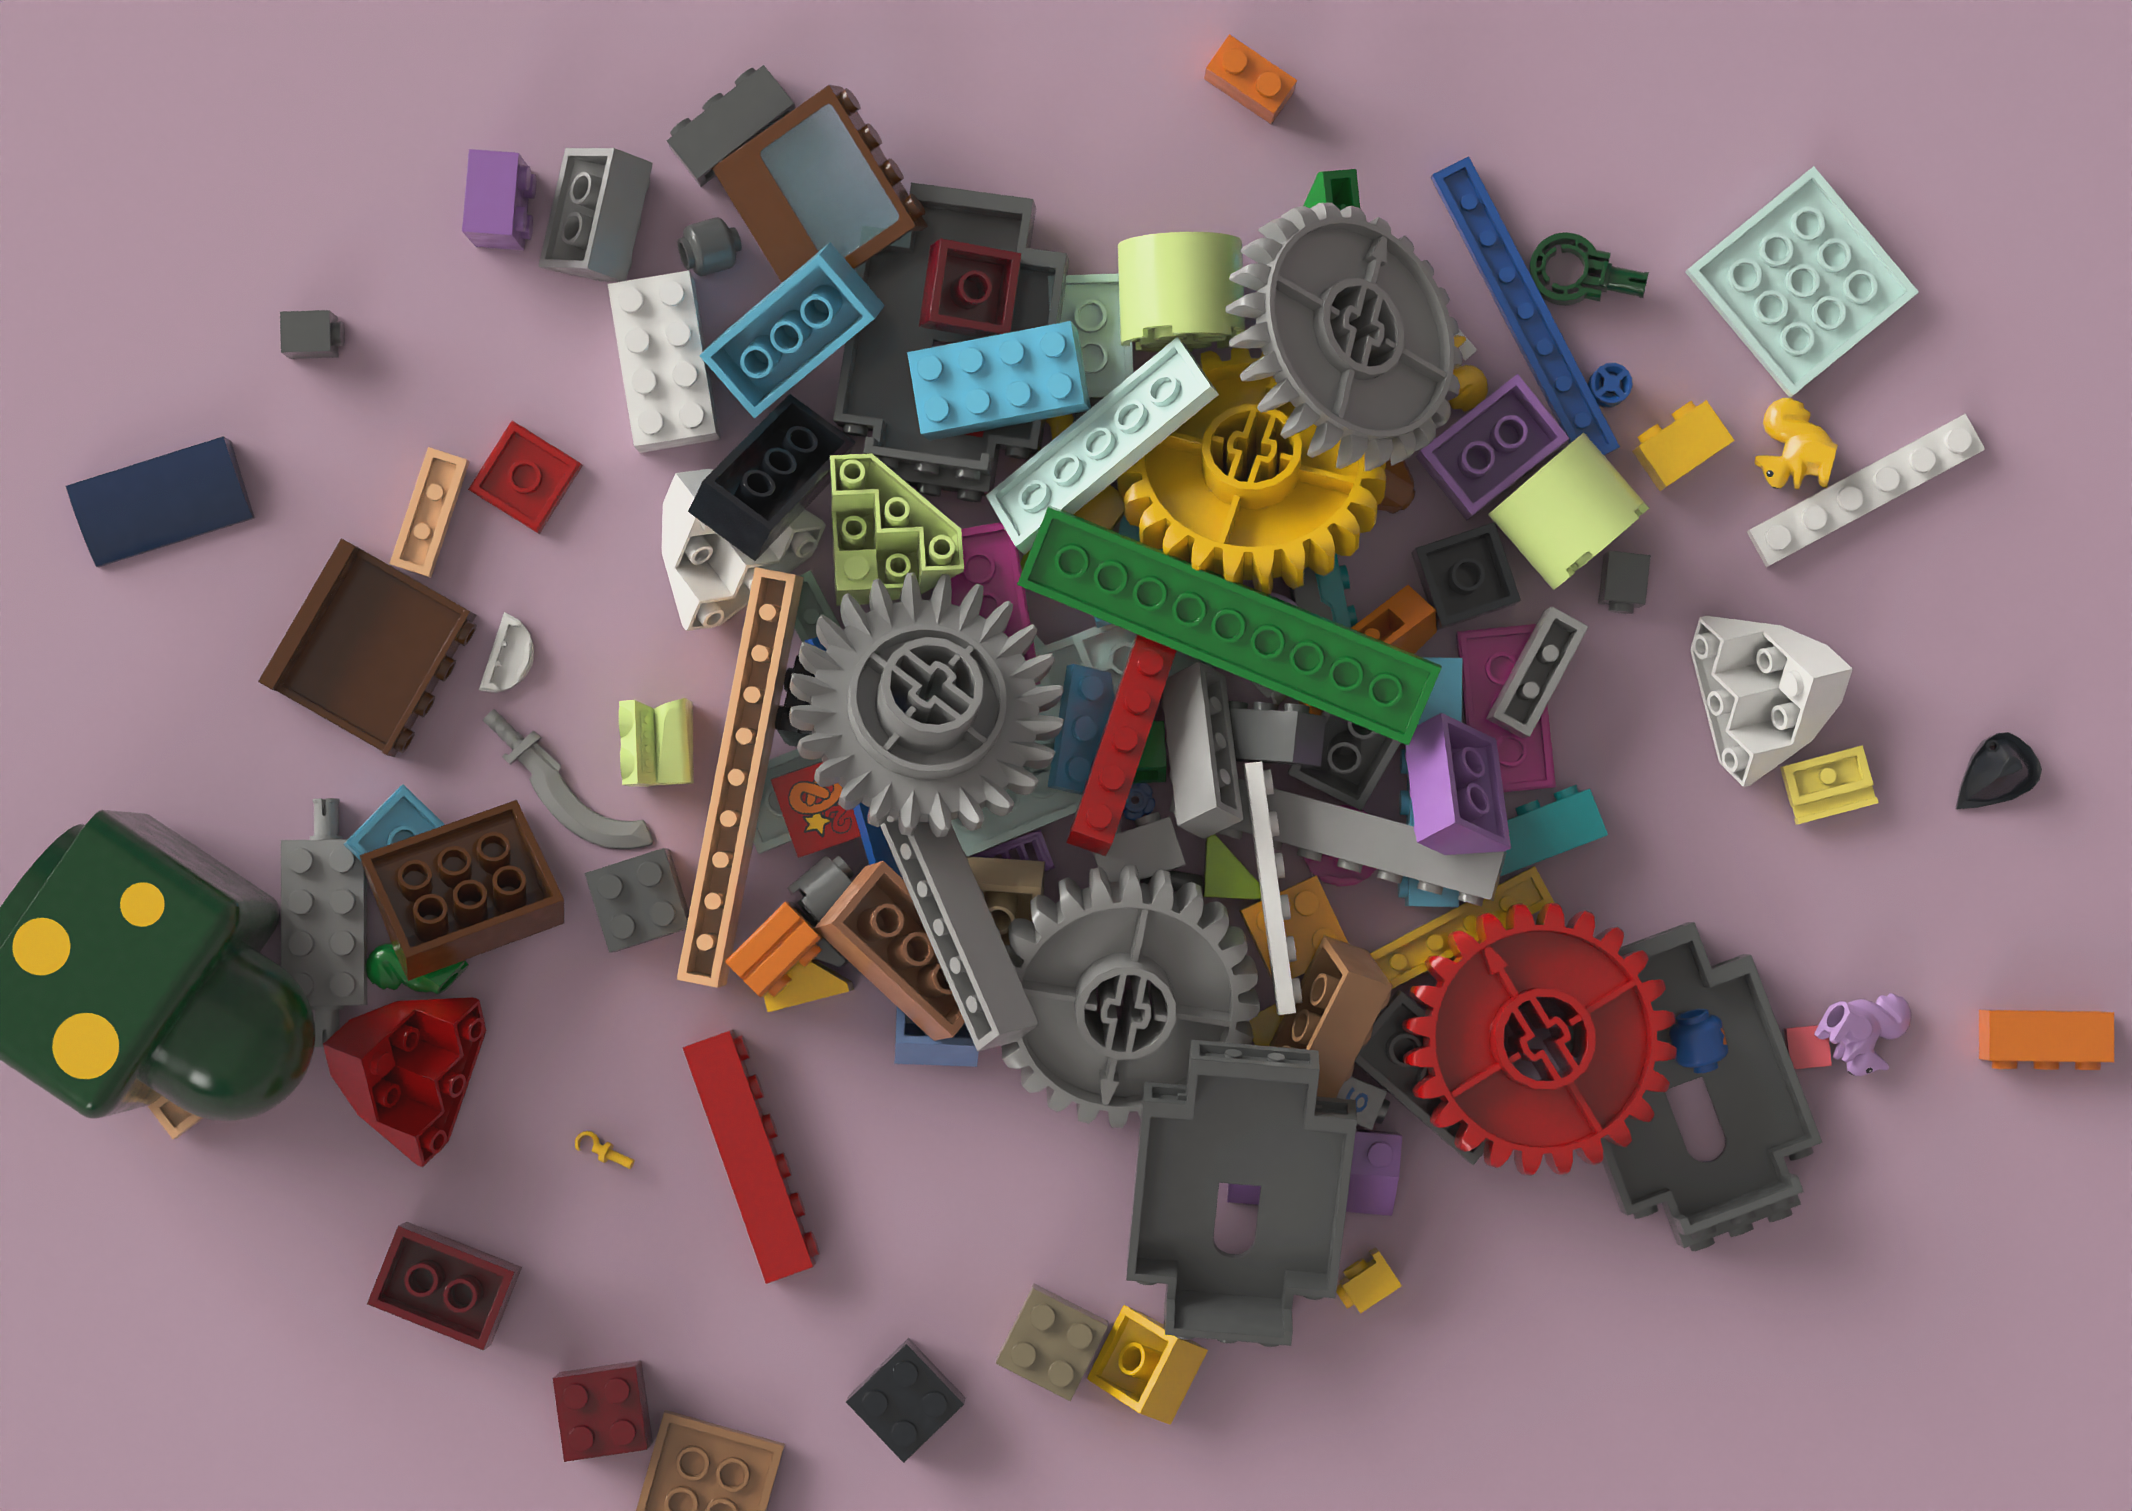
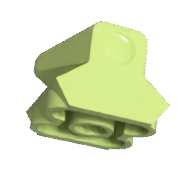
(656, 743)

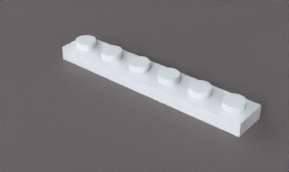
(1865, 490)
(1275, 906)

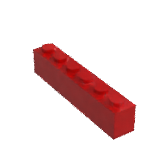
(1121, 746)
(750, 1155)

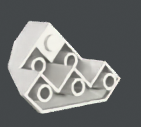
(708, 572)
(1764, 691)

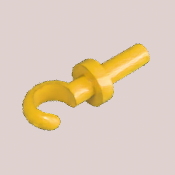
(604, 1151)

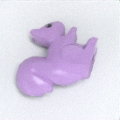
(1858, 1027)

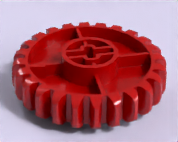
(1596, 1081)

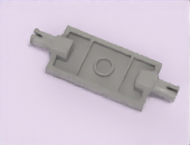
(324, 919)

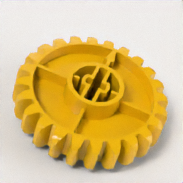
(1257, 525)

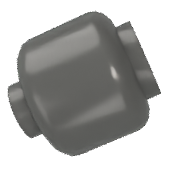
(709, 246)

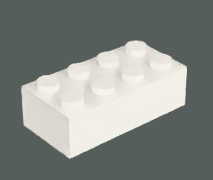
(660, 361)

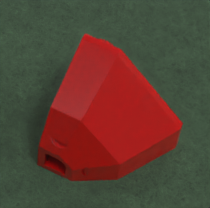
(409, 1069)

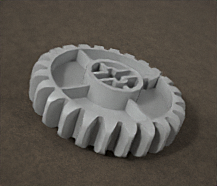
(1095, 941)

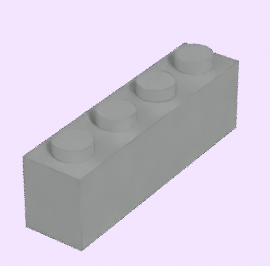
(1201, 751)

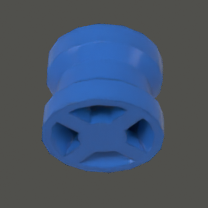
(1616, 380)

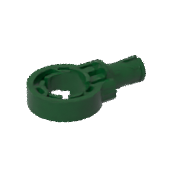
(1593, 261)

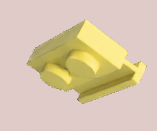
(1829, 784)

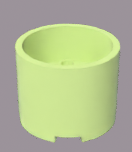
(1179, 289)
(1568, 511)

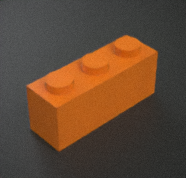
(2046, 1038)

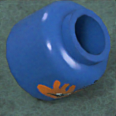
(1699, 1040)

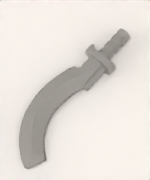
(558, 796)

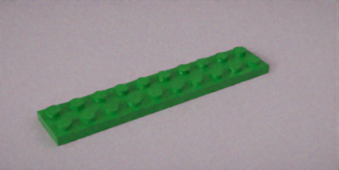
(1229, 625)

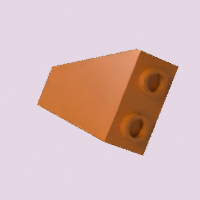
(1401, 621)

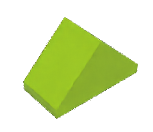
(1226, 874)

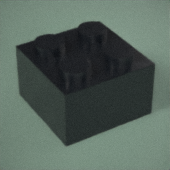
(1466, 575)
(906, 1400)

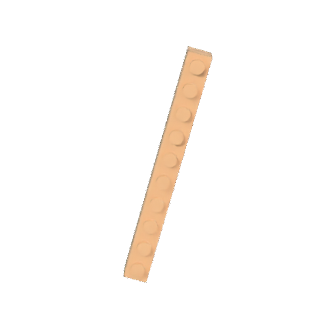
(740, 777)

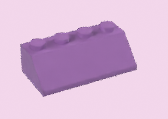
(1372, 1175)

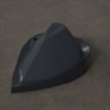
(1998, 773)

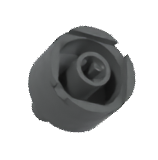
(822, 886)

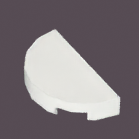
(510, 656)

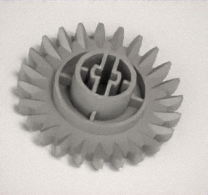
(1348, 334)
(915, 754)

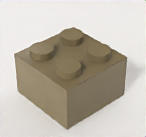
(1052, 1342)

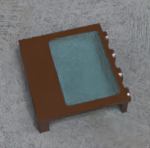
(819, 183)

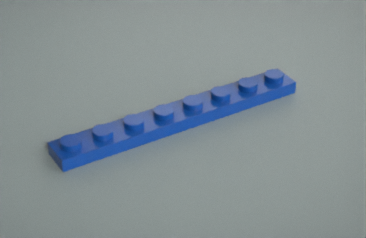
(1522, 305)

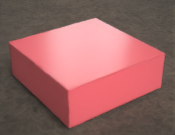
(1806, 1048)

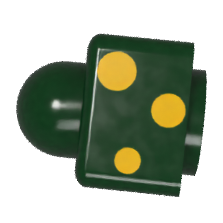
(146, 978)

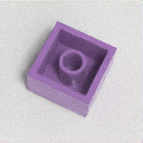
(498, 200)

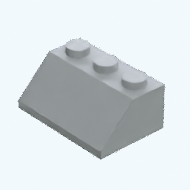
(596, 213)

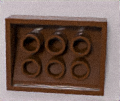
(463, 889)

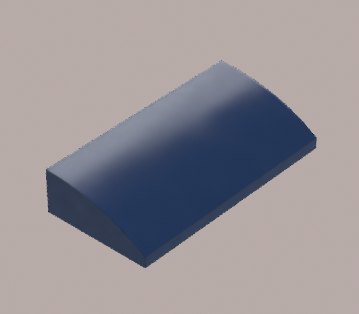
(160, 501)

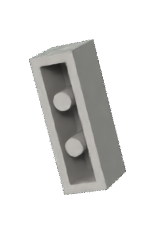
(1537, 672)

